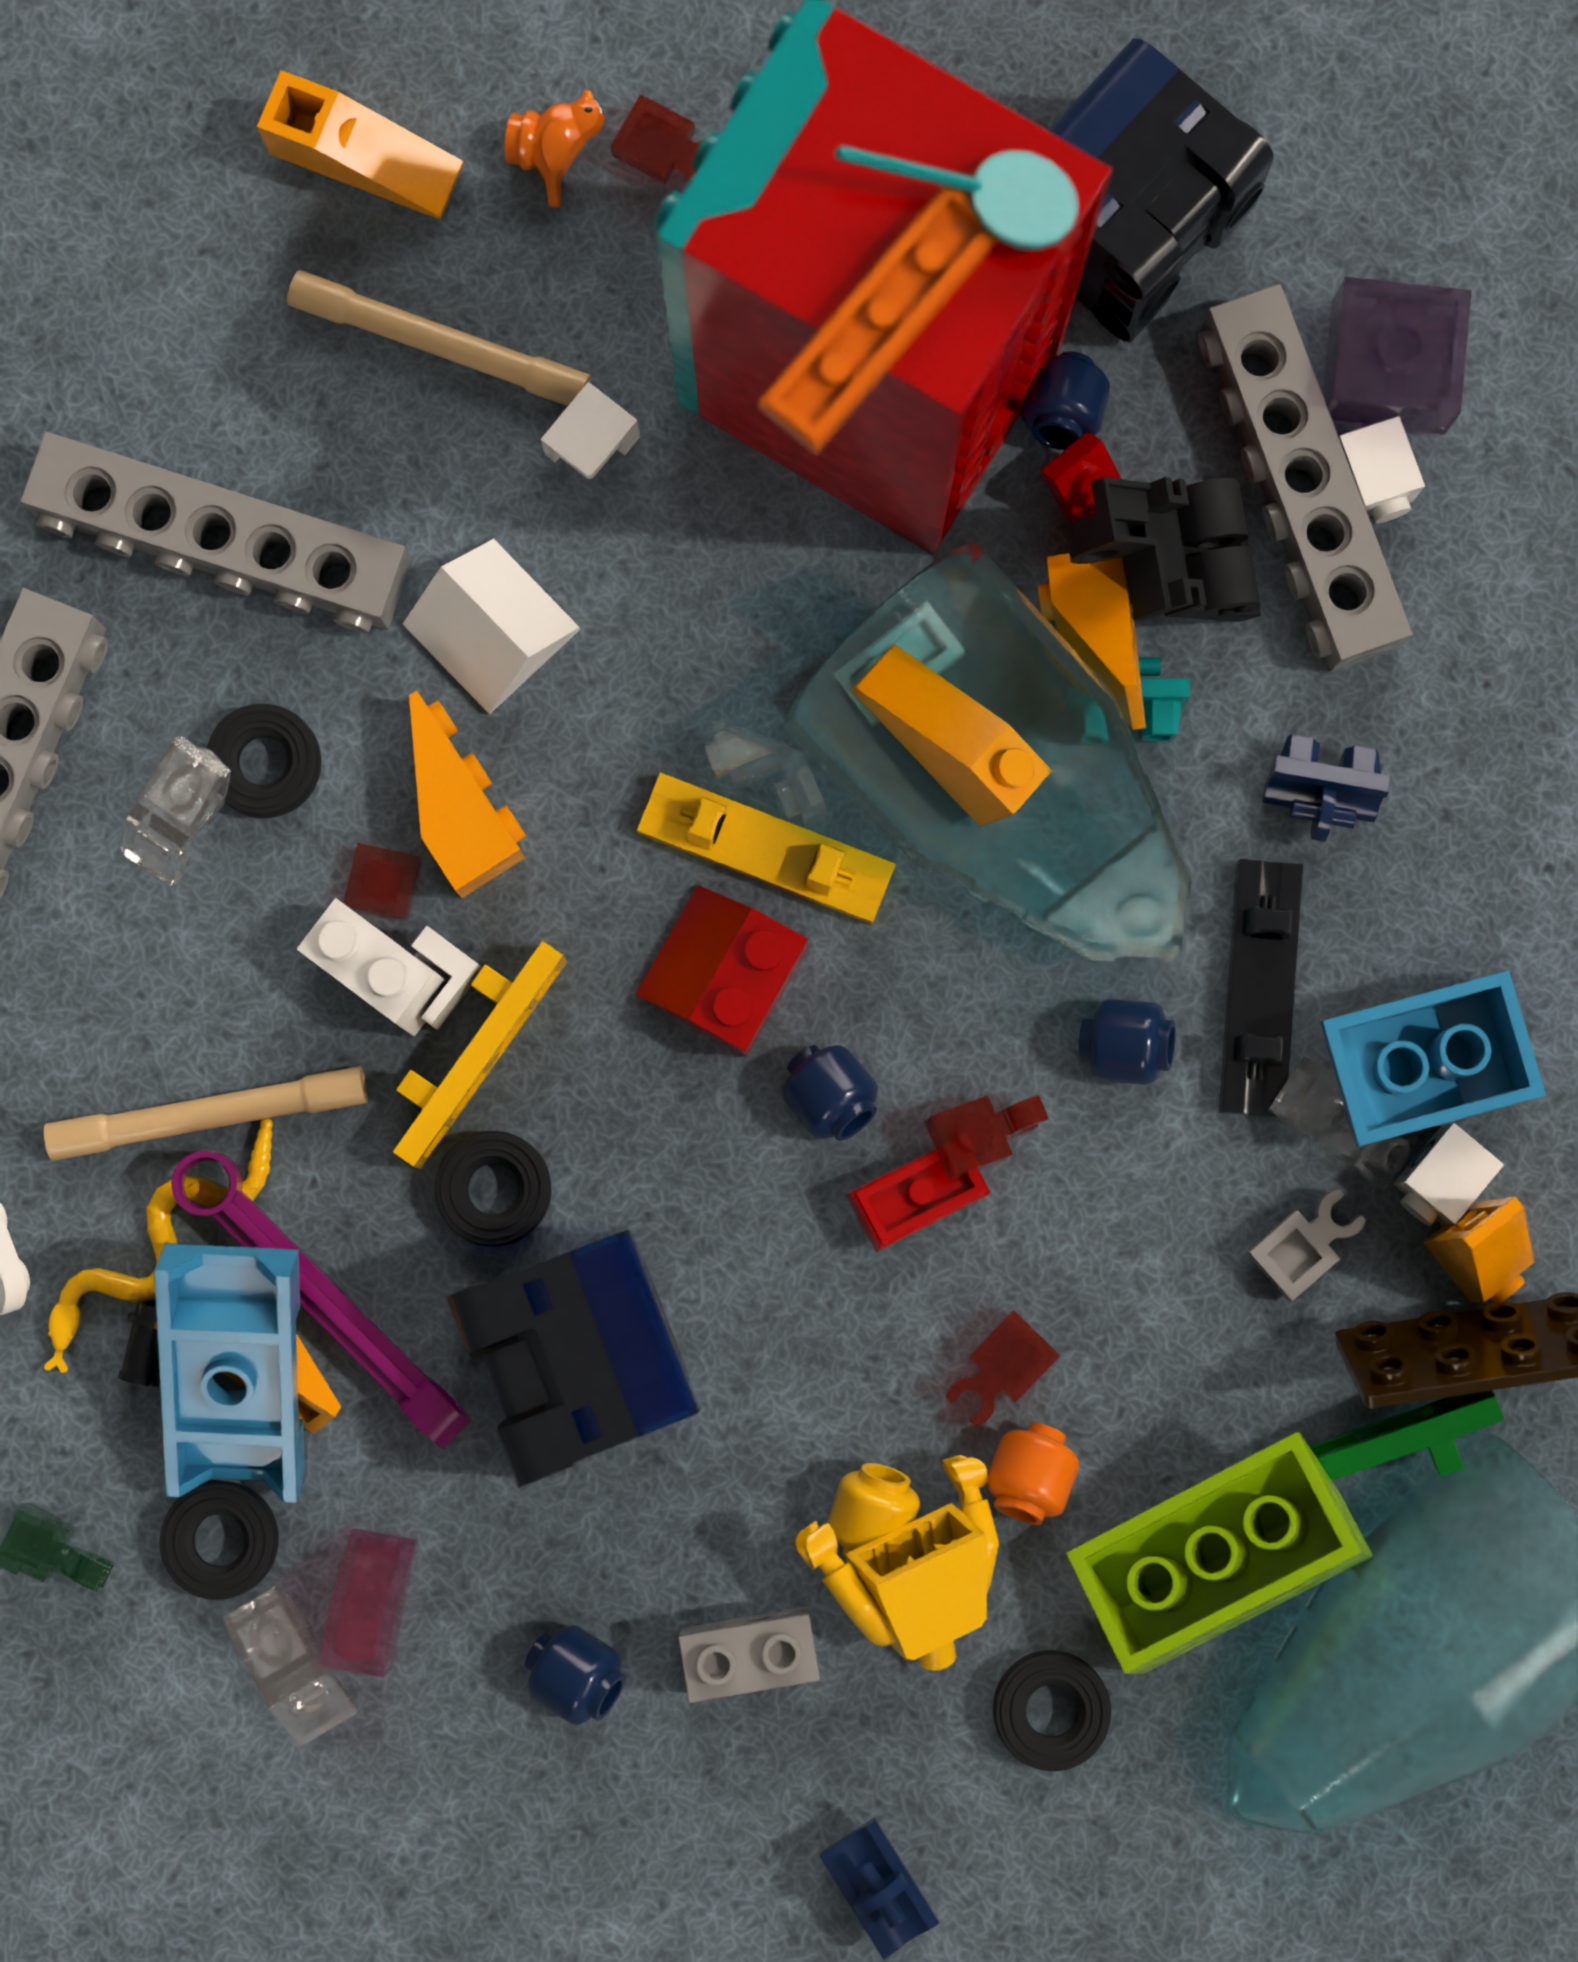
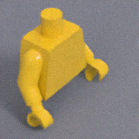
(921, 1580)

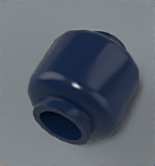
(1066, 400)
(1128, 1041)
(830, 1092)
(574, 1675)

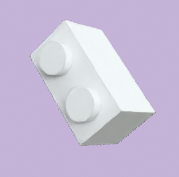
(372, 966)

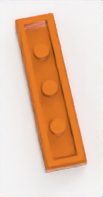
(879, 320)

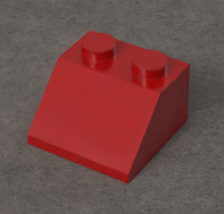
(723, 969)

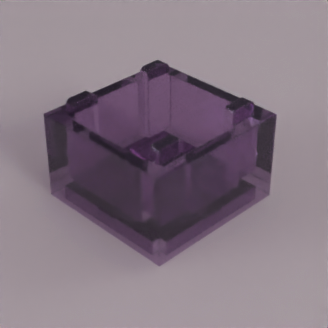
(1396, 354)

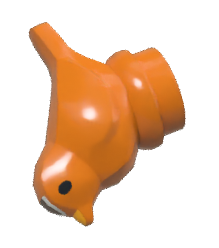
(553, 140)

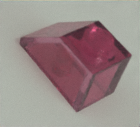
(368, 1603)

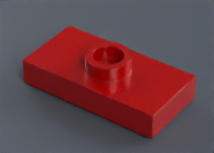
(912, 1199)

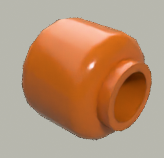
(1032, 1474)

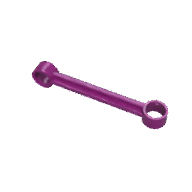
(417, 1394)

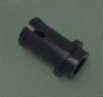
(142, 1350)

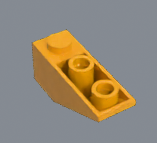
(356, 146)
(454, 814)

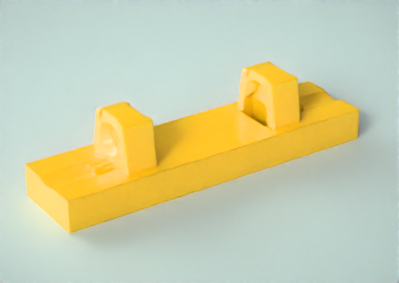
(766, 848)
(445, 1103)

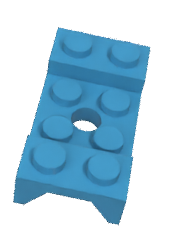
(239, 1317)

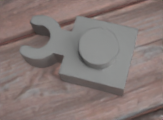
(1299, 1251)

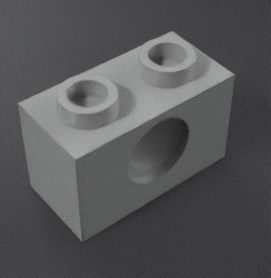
(749, 1654)

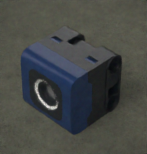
(1176, 181)

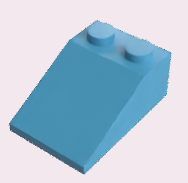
(1432, 1058)

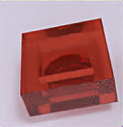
(382, 881)

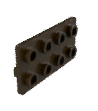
(1463, 1351)

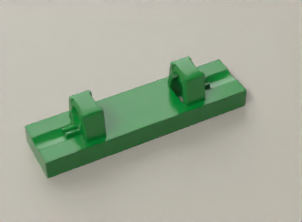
(1423, 1427)

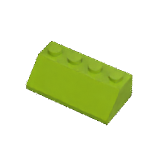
(1218, 1555)

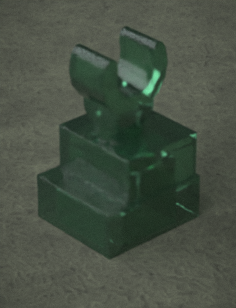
(39, 1546)

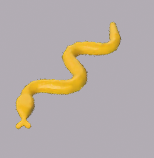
(66, 1315)

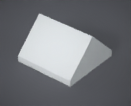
(488, 623)

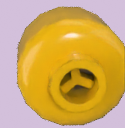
(871, 1505)

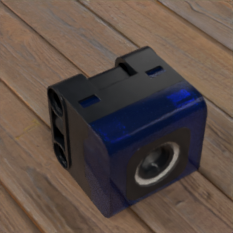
(576, 1355)

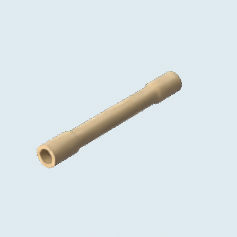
(343, 306)
(102, 1132)

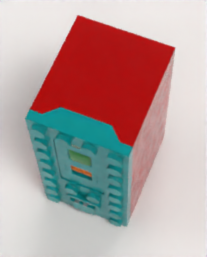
(788, 231)

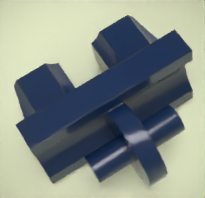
(1326, 791)
(879, 1888)

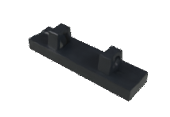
(1260, 986)

